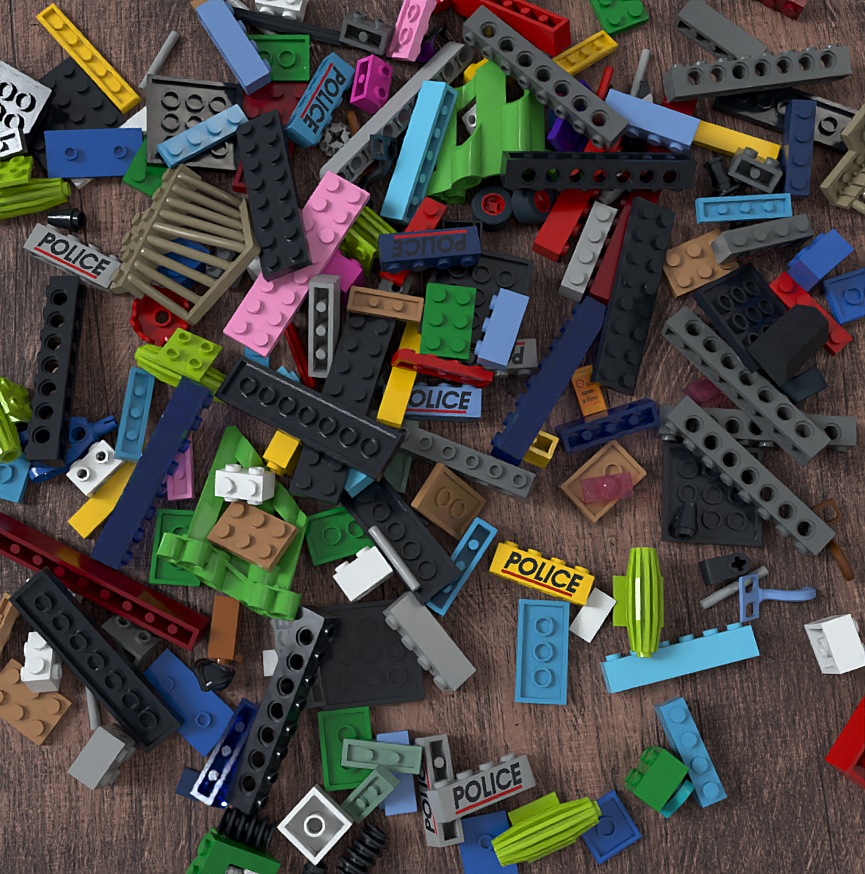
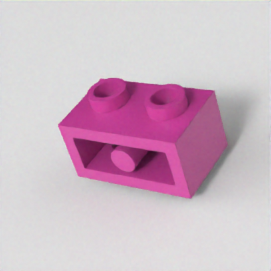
(371, 84)

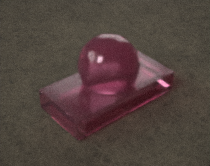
(702, 391)
(607, 488)

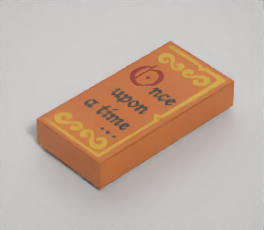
(587, 393)

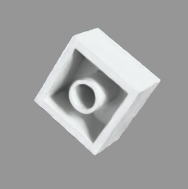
(363, 573)
(836, 644)
(315, 824)

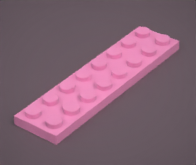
(273, 304)

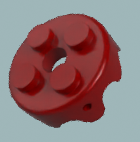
(145, 318)

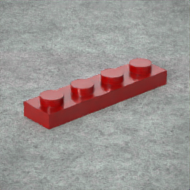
(426, 218)
(792, 293)
(449, 370)

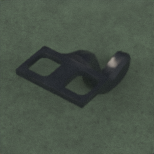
(384, 162)

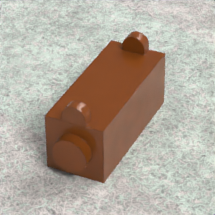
(225, 630)

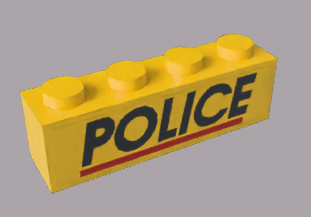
(541, 574)

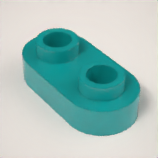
(677, 798)

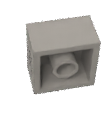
(103, 756)

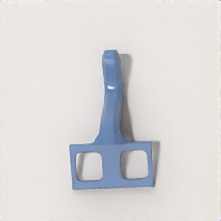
(758, 595)

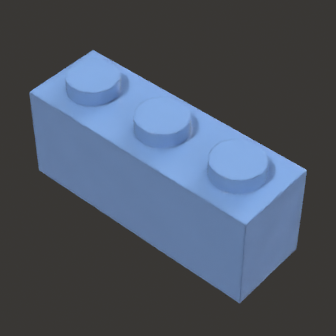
(501, 329)
(403, 797)

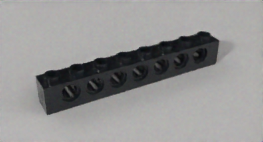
(564, 162)
(54, 451)
(251, 766)

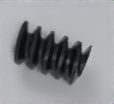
(247, 826)
(364, 851)

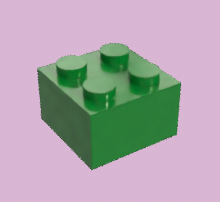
(655, 777)

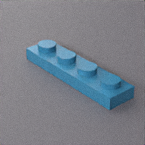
(201, 136)
(743, 208)
(134, 416)

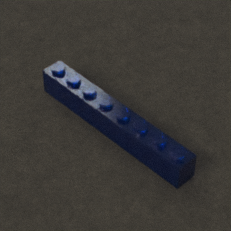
(550, 383)
(151, 473)

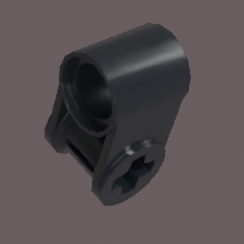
(720, 568)

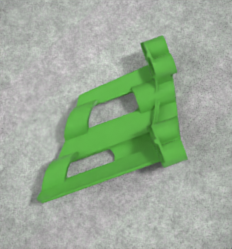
(498, 129)
(252, 586)

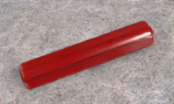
(299, 355)

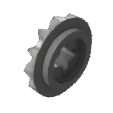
(334, 129)

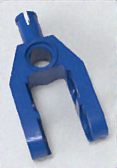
(79, 448)

